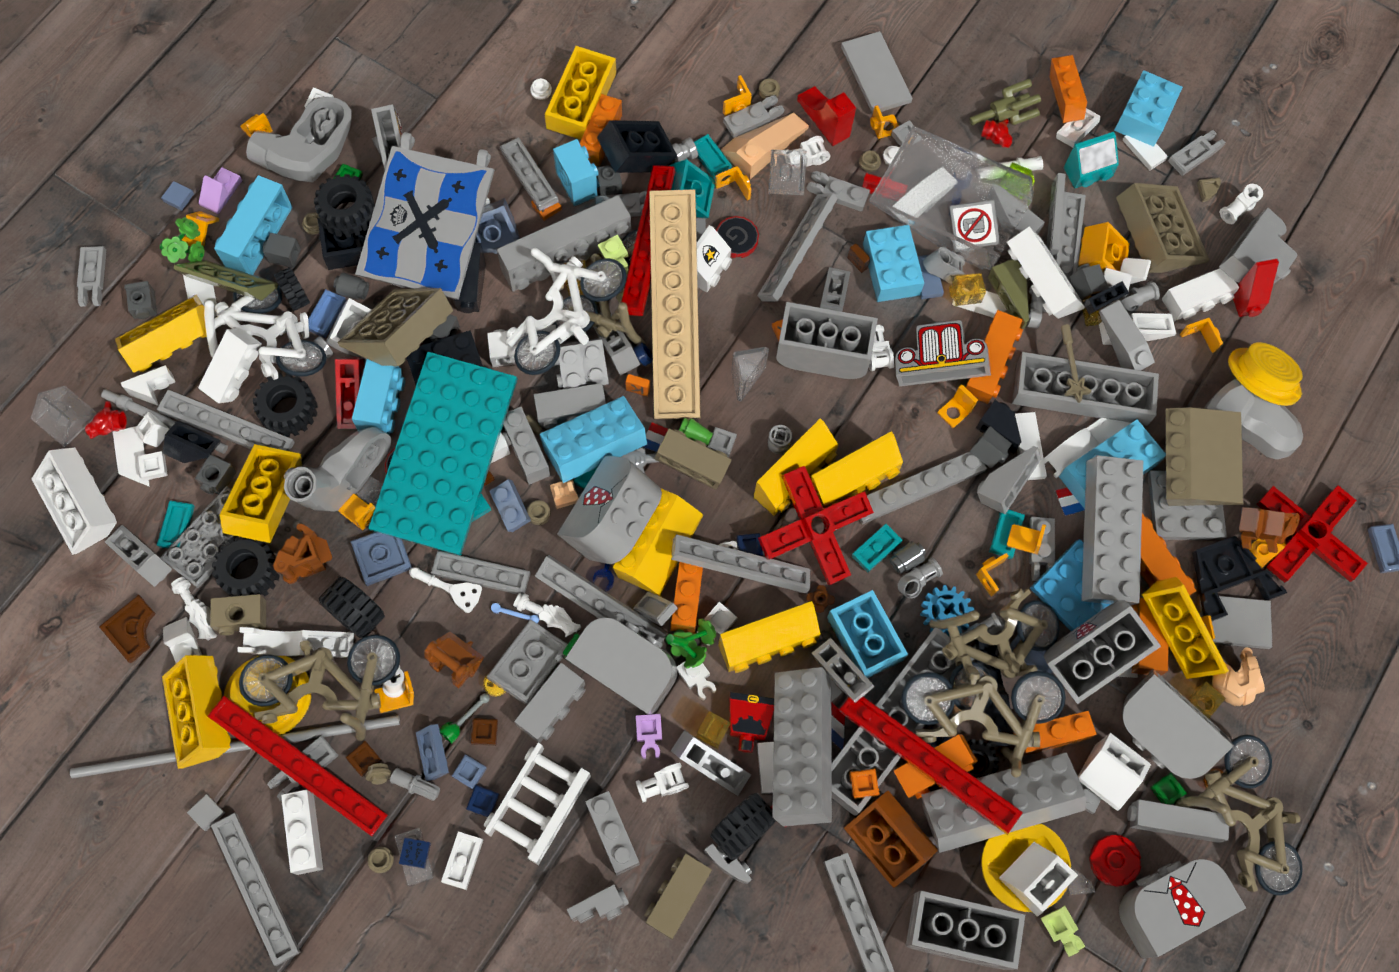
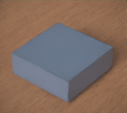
(177, 195)
(469, 772)

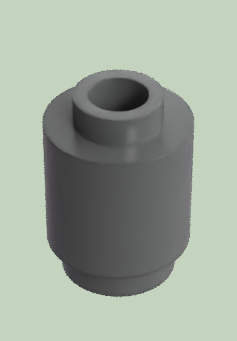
(351, 286)
(908, 557)

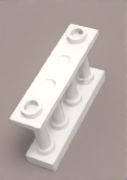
(549, 825)

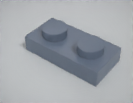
(510, 505)
(432, 752)

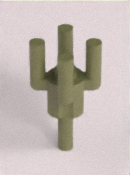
(1009, 106)

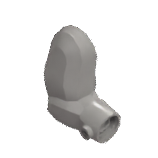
(312, 143)
(1264, 424)
(340, 472)

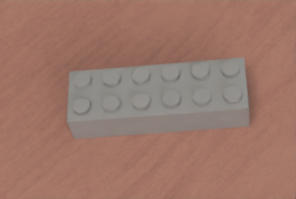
(560, 241)
(1115, 391)
(1112, 530)
(802, 748)
(1042, 792)

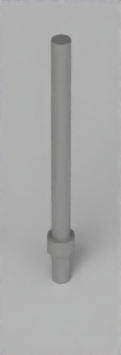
(126, 403)

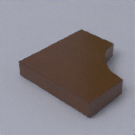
(128, 628)

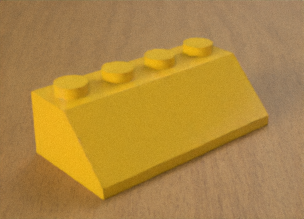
(163, 335)
(811, 450)
(858, 471)
(650, 559)
(1184, 629)
(769, 637)
(190, 696)

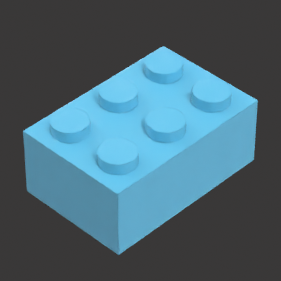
(1148, 108)
(893, 263)
(378, 397)
(867, 634)

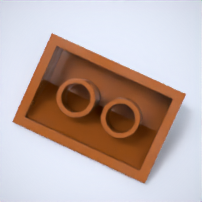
(891, 839)

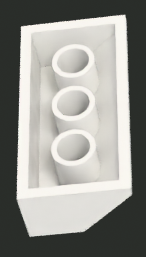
(1044, 273)
(73, 499)

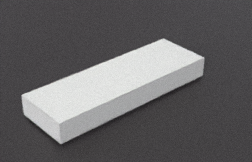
(1030, 437)

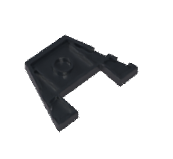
(1224, 567)

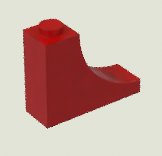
(831, 116)

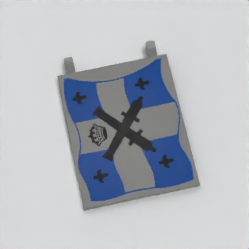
(425, 219)

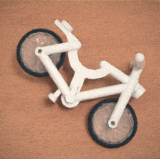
(599, 283)
(294, 358)

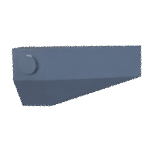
(496, 227)

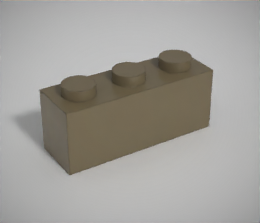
(693, 458)
(677, 895)

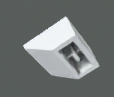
(1113, 771)
(1038, 877)

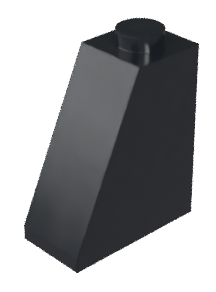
(472, 287)

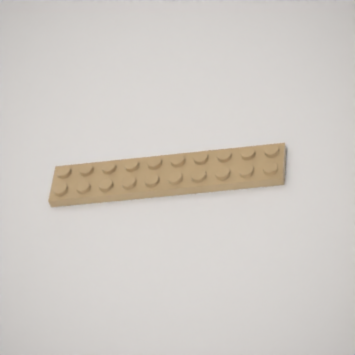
(674, 304)

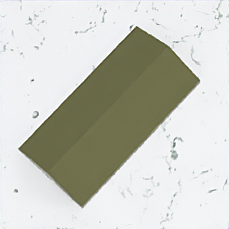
(227, 278)

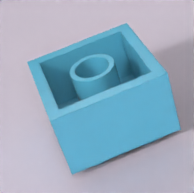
(576, 172)

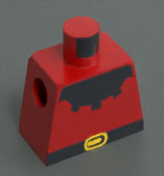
(749, 718)

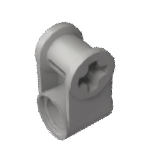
(944, 264)

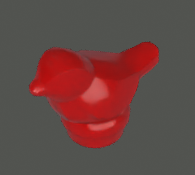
(997, 133)
(106, 421)

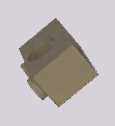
(225, 609)

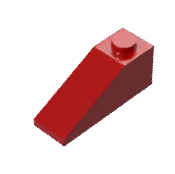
(1256, 288)
(348, 380)

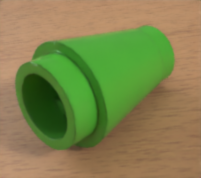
(695, 431)

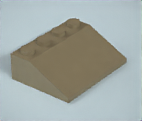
(1161, 227)
(397, 325)
(1203, 457)

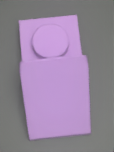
(218, 190)

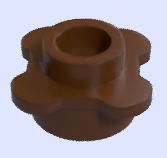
(827, 600)

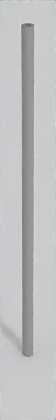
(235, 746)

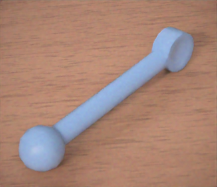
(496, 608)

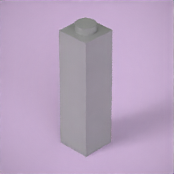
(1178, 821)

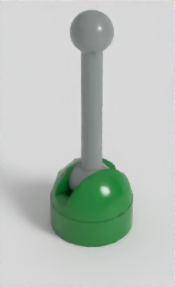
(451, 730)

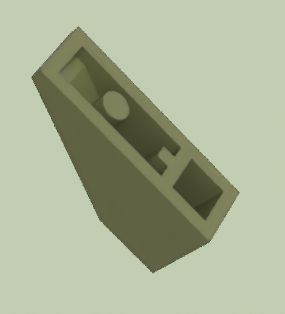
(1011, 289)

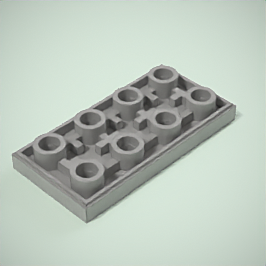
(876, 72)
(200, 543)

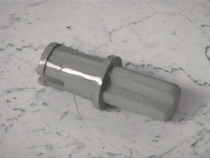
(414, 784)

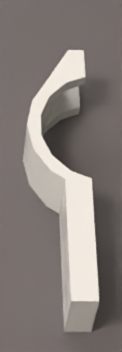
(1082, 443)
(288, 642)

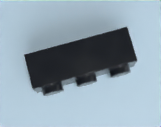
(1105, 297)

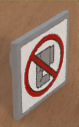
(976, 222)

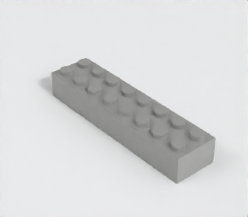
(867, 752)

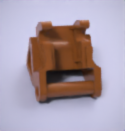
(1266, 525)
(302, 556)
(456, 655)

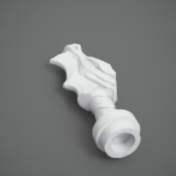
(197, 610)
(553, 616)

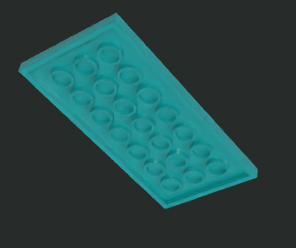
(443, 453)

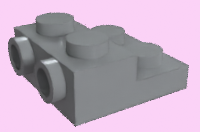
(582, 364)
(605, 902)

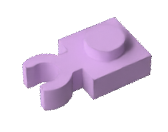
(649, 731)

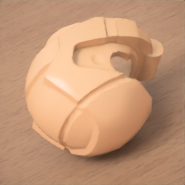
(1240, 686)

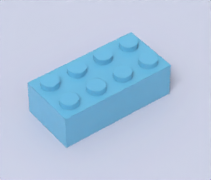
(256, 216)
(585, 440)
(1129, 443)

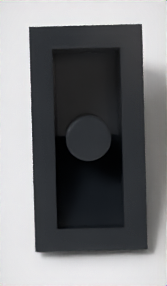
(1002, 420)
(188, 443)

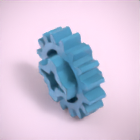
(940, 605)

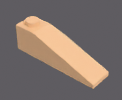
(753, 149)

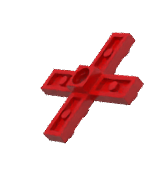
(801, 532)
(1303, 543)

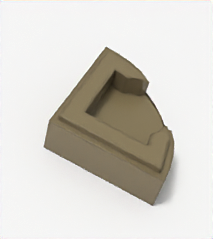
(1208, 188)

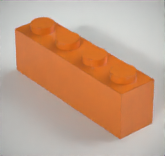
(999, 341)
(1157, 560)

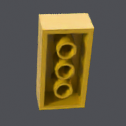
(579, 91)
(259, 494)

